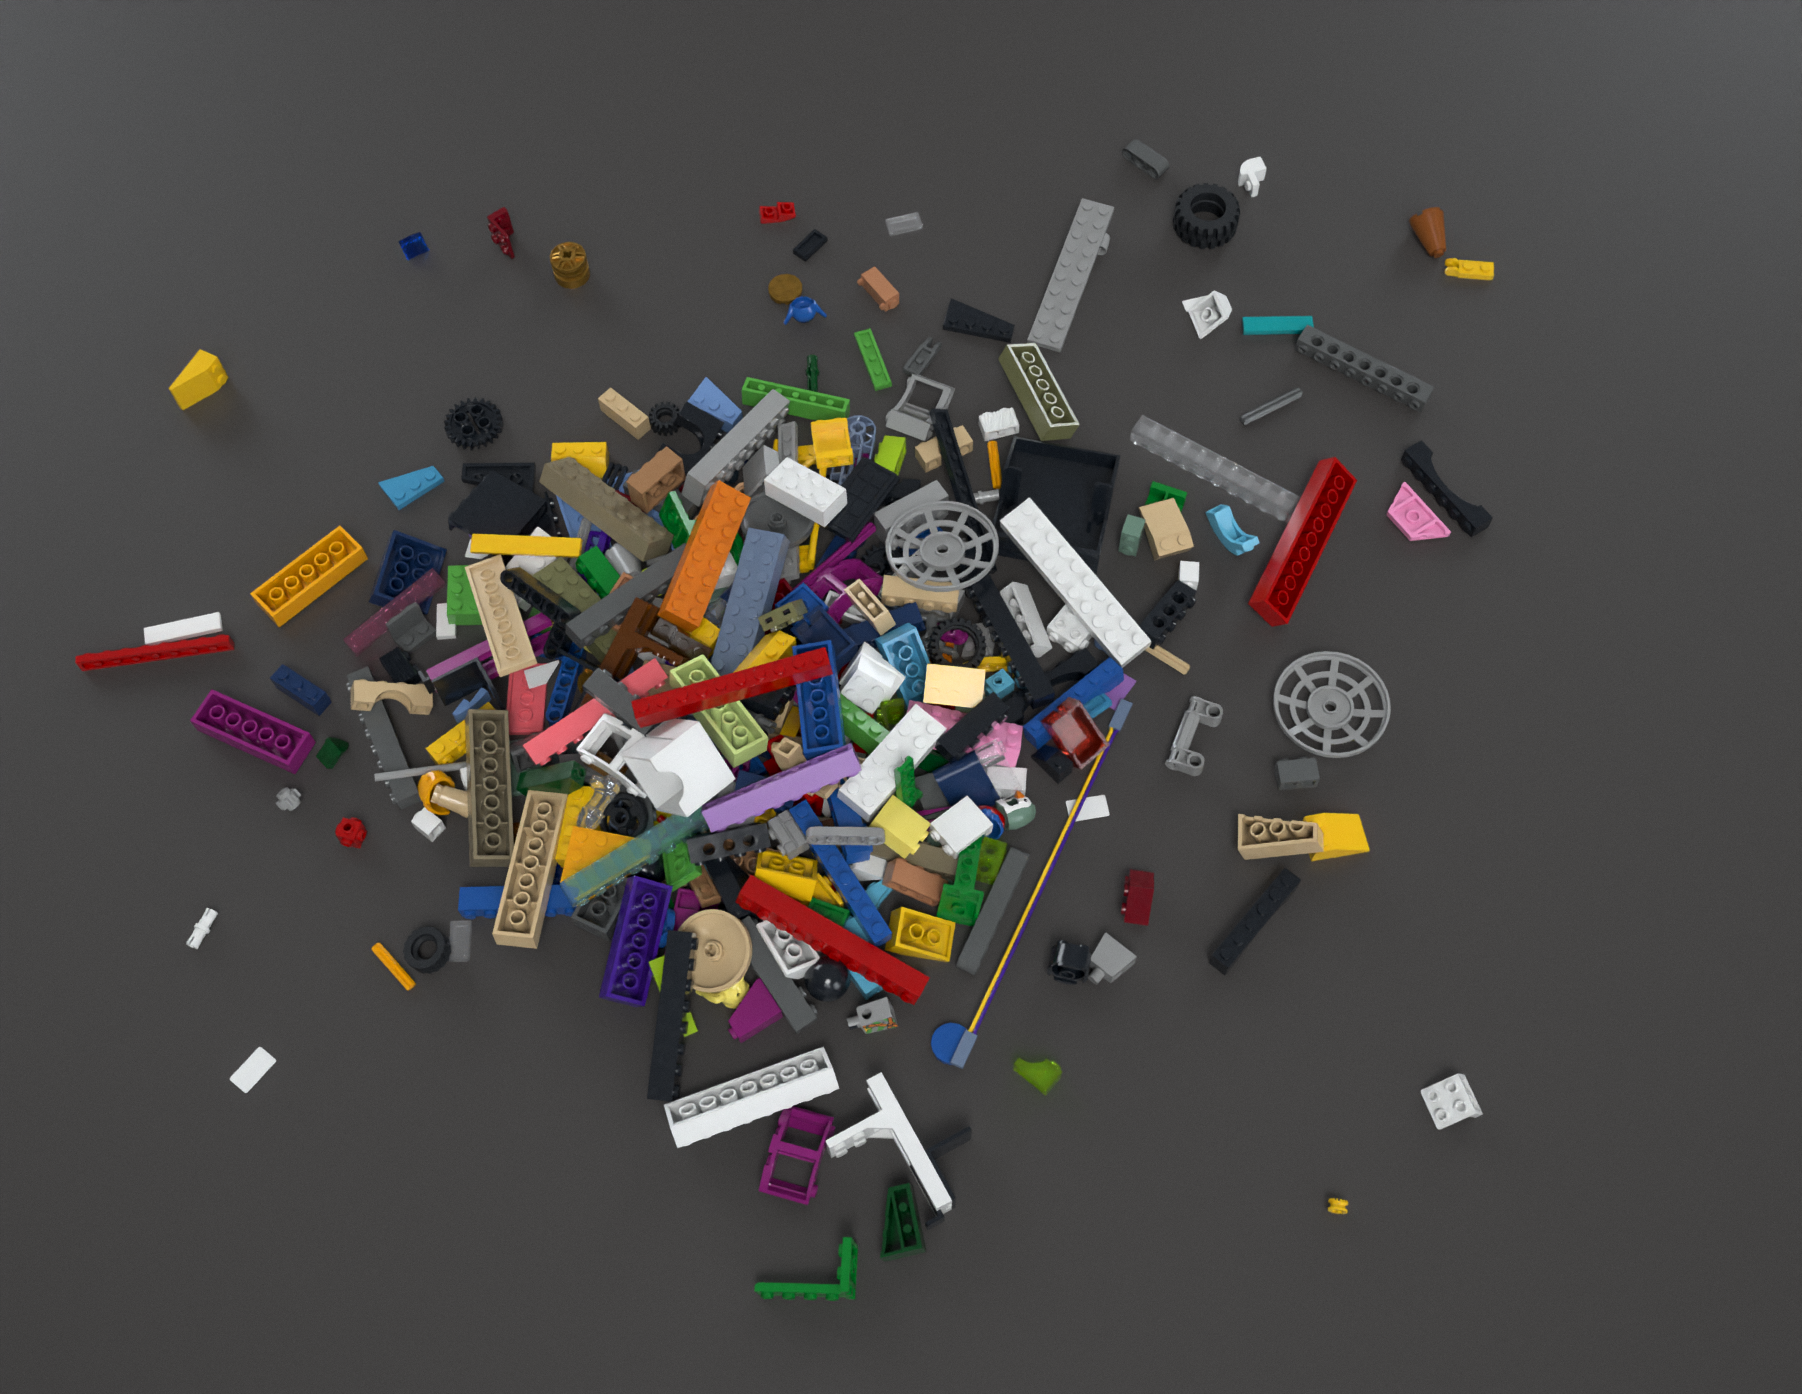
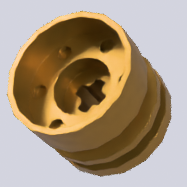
(570, 265)

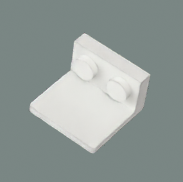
(1451, 1101)

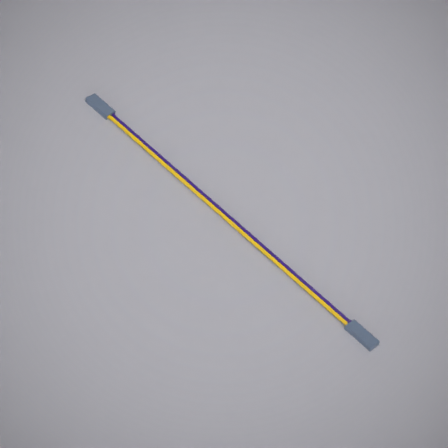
(968, 1038)

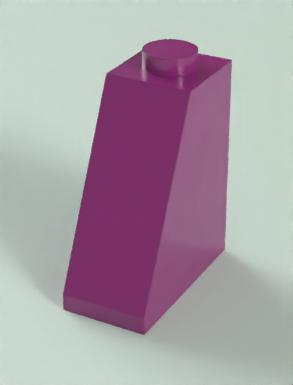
(754, 1013)

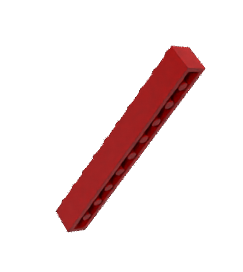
(732, 687)
(832, 940)

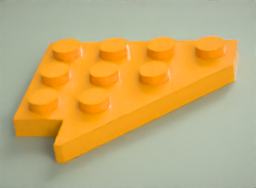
(589, 846)

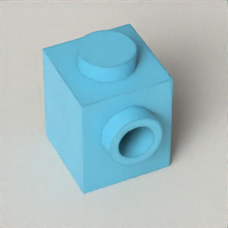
(999, 683)

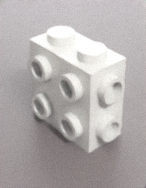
(1068, 631)

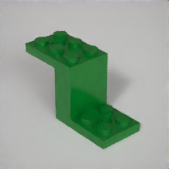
(678, 523)

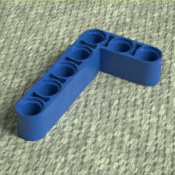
(564, 693)

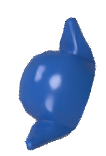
(803, 310)

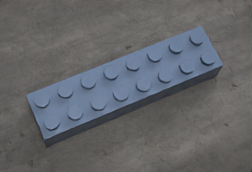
(750, 598)

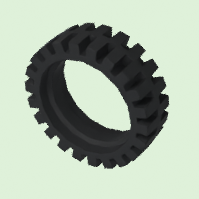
(965, 626)

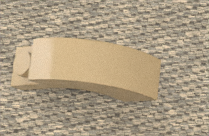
(790, 754)

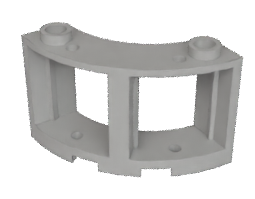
(913, 419)

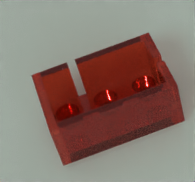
(1075, 732)

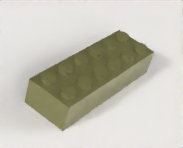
(1038, 391)
(569, 585)

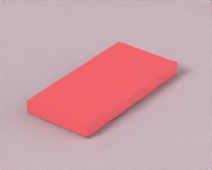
(525, 705)

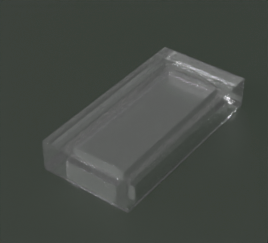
(903, 223)
(460, 940)

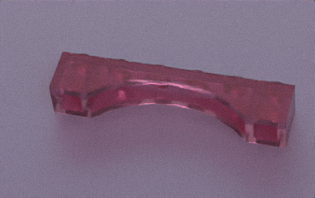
(375, 626)

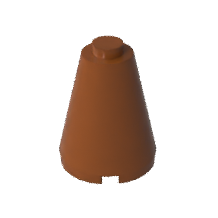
(1430, 230)

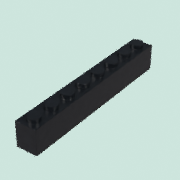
(671, 1016)

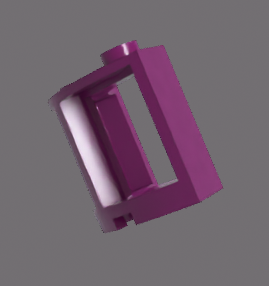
(833, 579)
(805, 1121)

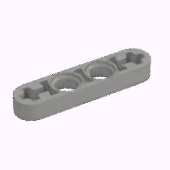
(845, 835)

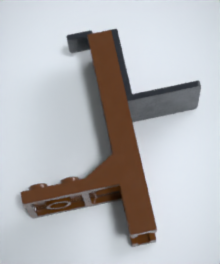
(627, 644)

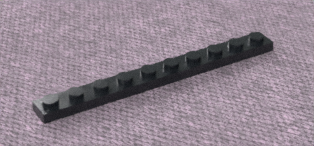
(958, 474)

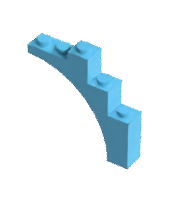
(877, 894)

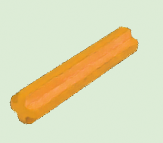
(994, 464)
(393, 966)

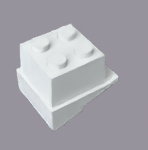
(869, 679)

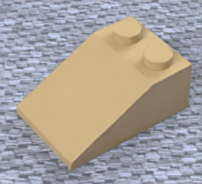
(1166, 529)

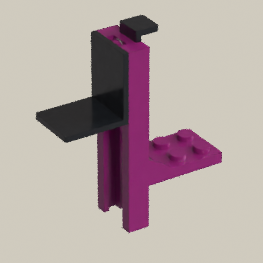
(466, 674)

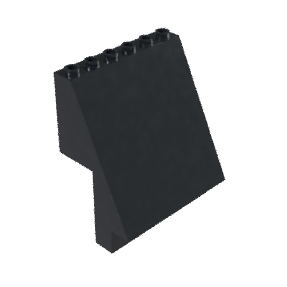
(1068, 487)

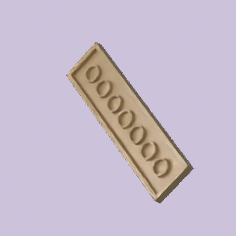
(500, 617)

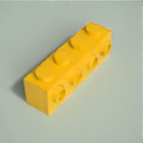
(452, 744)

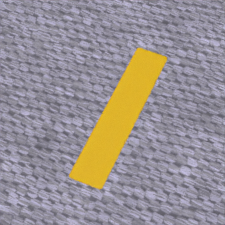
(792, 723)

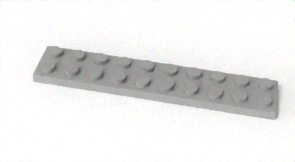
(1071, 275)

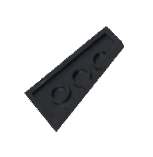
(971, 321)

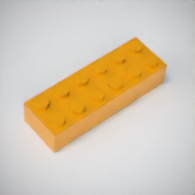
(309, 576)

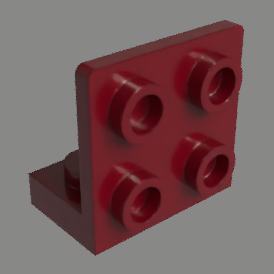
(501, 229)

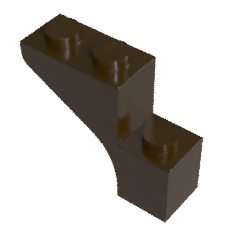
(679, 639)

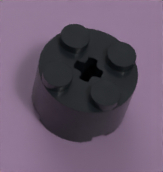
(1069, 962)

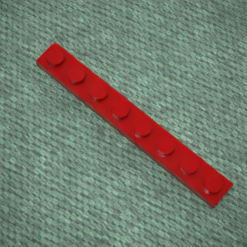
(151, 653)

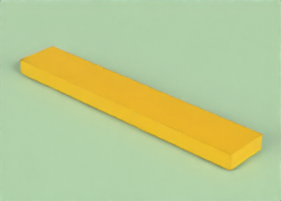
(526, 545)

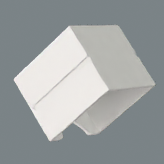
(678, 767)

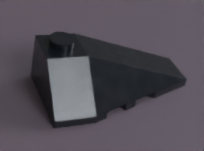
(728, 881)

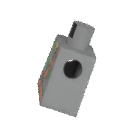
(874, 1016)

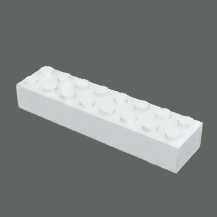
(750, 1097)

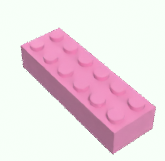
(1008, 733)

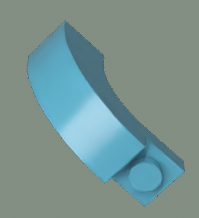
(1229, 532)

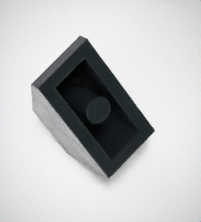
(1053, 762)

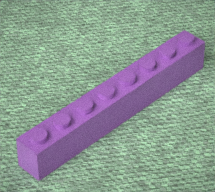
(781, 787)

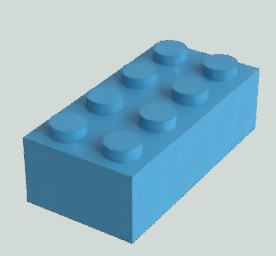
(907, 654)

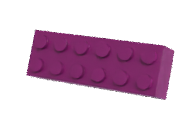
(253, 731)

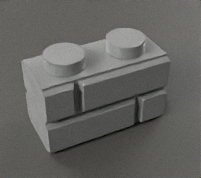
(787, 834)

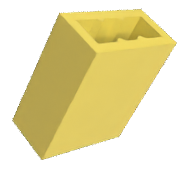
(901, 826)

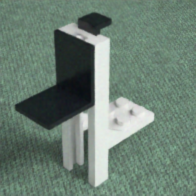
(892, 1124)

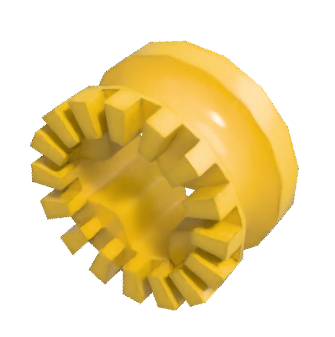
(1337, 1207)

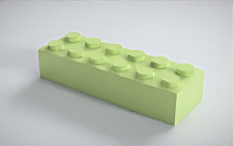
(727, 725)

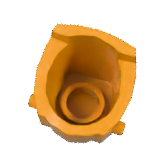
(427, 786)

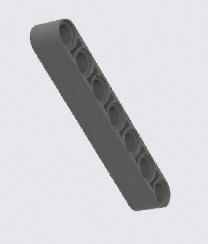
(993, 911)

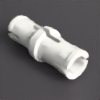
(202, 928)

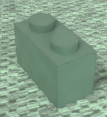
(1131, 535)

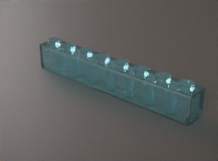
(631, 857)

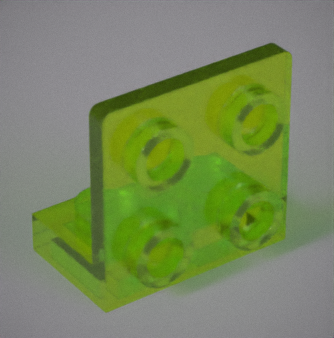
(890, 712)

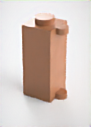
(879, 289)

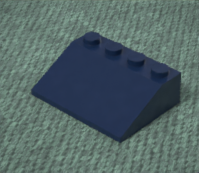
(402, 565)

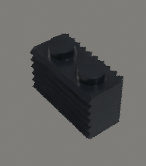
(399, 667)

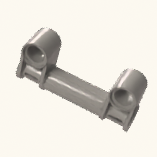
(1186, 732)

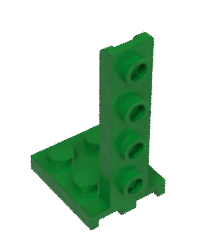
(905, 783)
(960, 901)
(845, 1273)

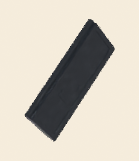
(866, 491)

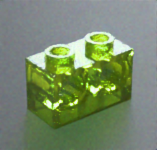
(991, 861)

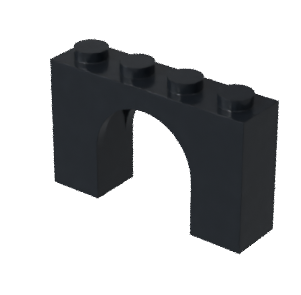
(703, 426)
(770, 703)

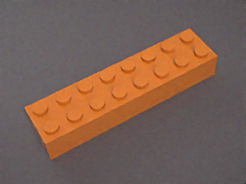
(704, 556)

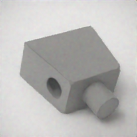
(1110, 960)

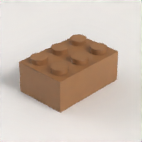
(656, 479)

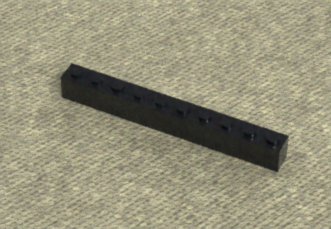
(1008, 637)

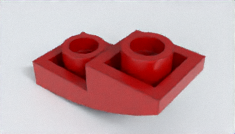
(773, 214)

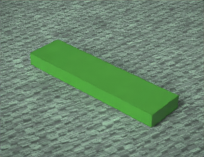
(873, 359)

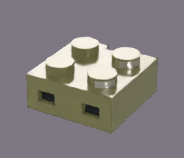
(788, 613)

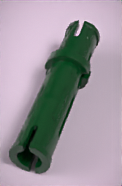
(812, 373)

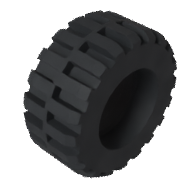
(1206, 199)

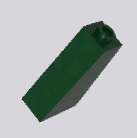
(556, 778)

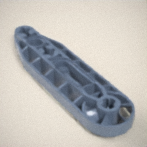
(857, 433)

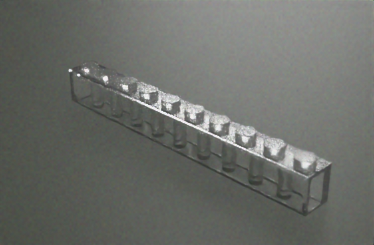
(1214, 468)

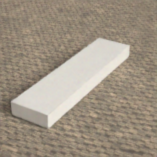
(183, 629)

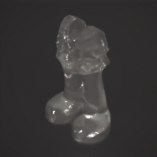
(604, 792)

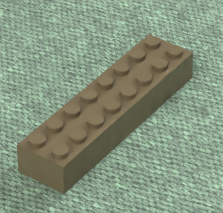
(606, 508)
(489, 788)

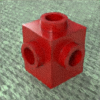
(351, 832)

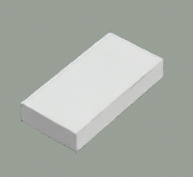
(443, 628)

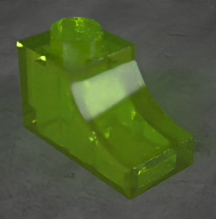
(1040, 1075)

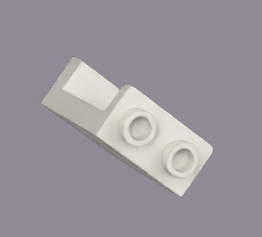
(960, 827)

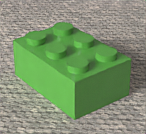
(460, 598)

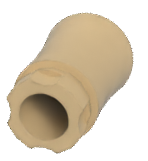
(451, 799)

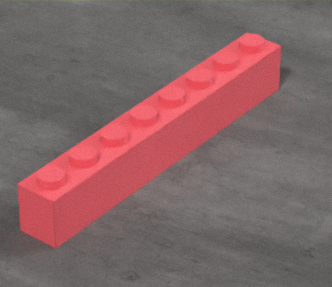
(585, 717)

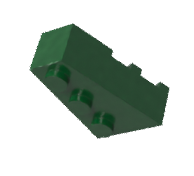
(903, 1226)

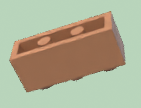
(914, 881)

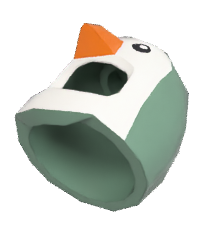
(1016, 811)

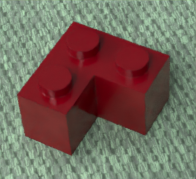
(1139, 894)

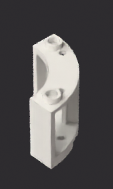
(595, 740)

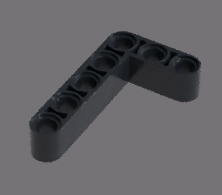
(546, 602)

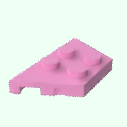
(1415, 517)

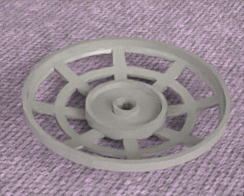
(942, 540)
(1335, 696)

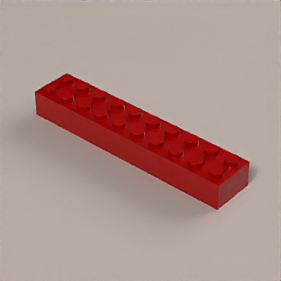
(1302, 542)

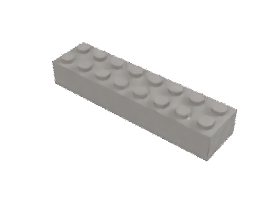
(736, 447)

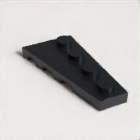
(519, 473)

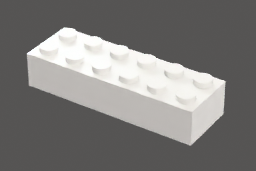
(875, 783)

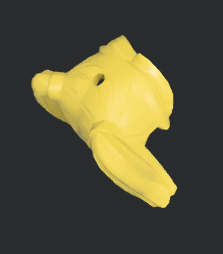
(728, 997)

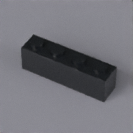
(971, 728)

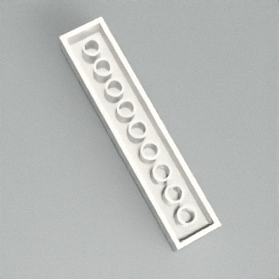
(1075, 583)

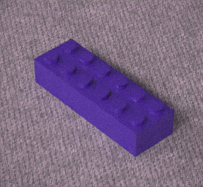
(635, 941)

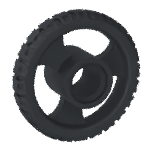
(616, 814)

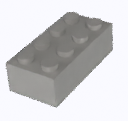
(888, 515)

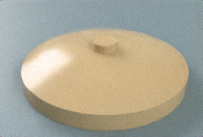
(722, 950)

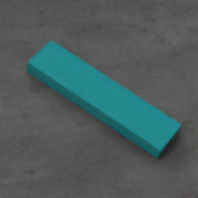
(1275, 325)

